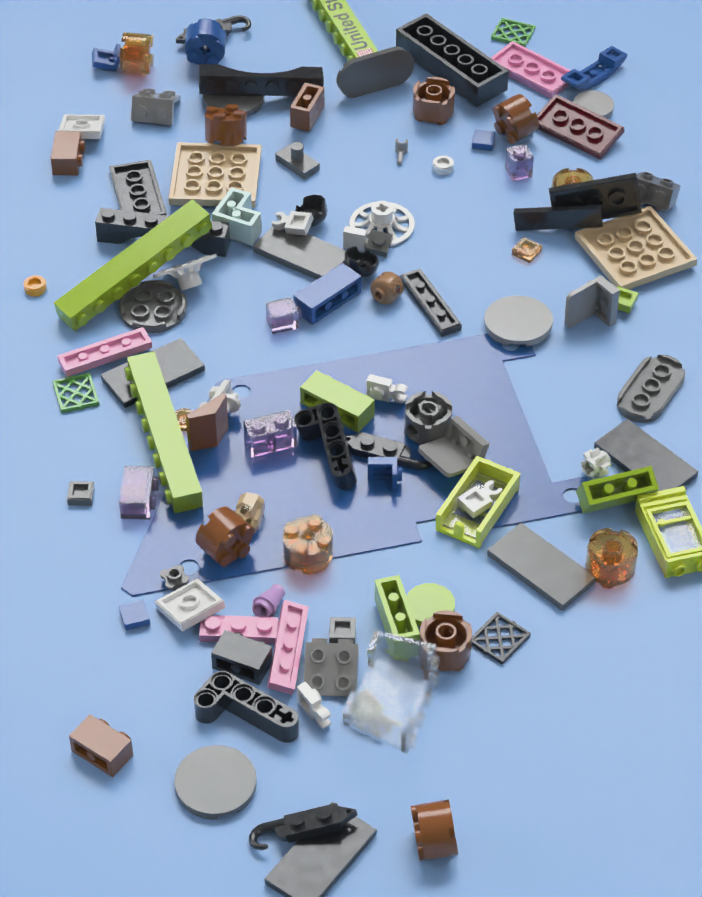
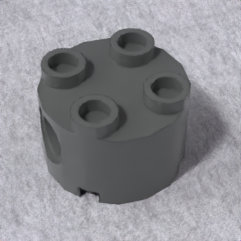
(427, 417)

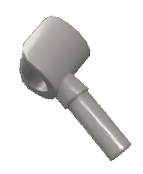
(401, 149)

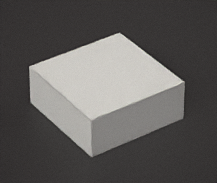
(354, 237)

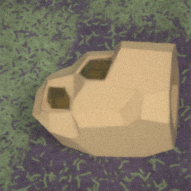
(251, 509)

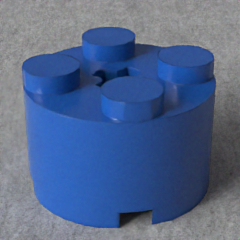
(205, 42)

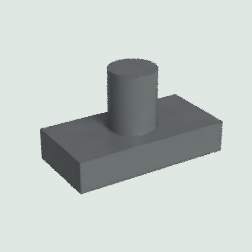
(297, 161)

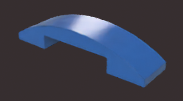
(594, 74)

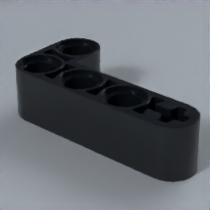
(327, 423)
(259, 709)

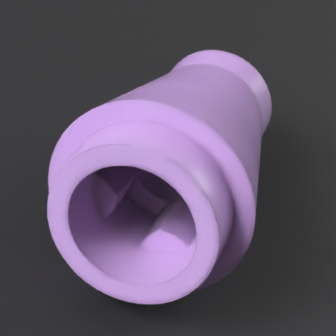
(268, 602)

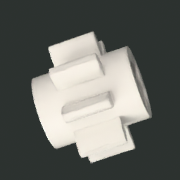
(596, 463)

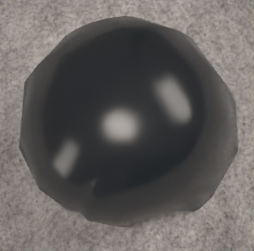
(316, 205)
(362, 263)

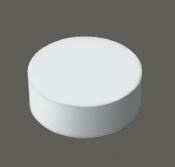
(443, 165)

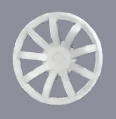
(383, 217)
(187, 273)

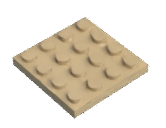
(210, 170)
(636, 249)

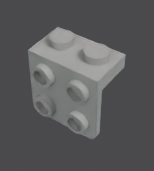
(153, 106)
(593, 298)
(456, 450)
(331, 666)

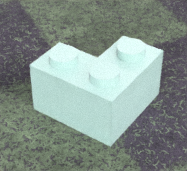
(237, 211)

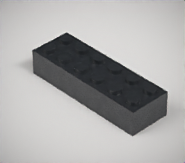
(452, 58)

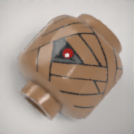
(386, 288)

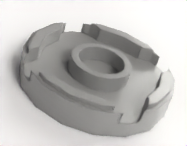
(596, 102)

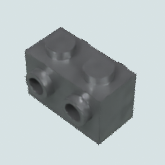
(657, 191)

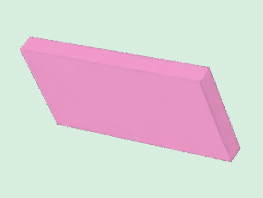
(532, 69)

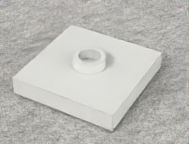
(89, 125)
(190, 604)

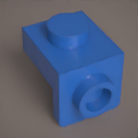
(106, 59)
(384, 469)

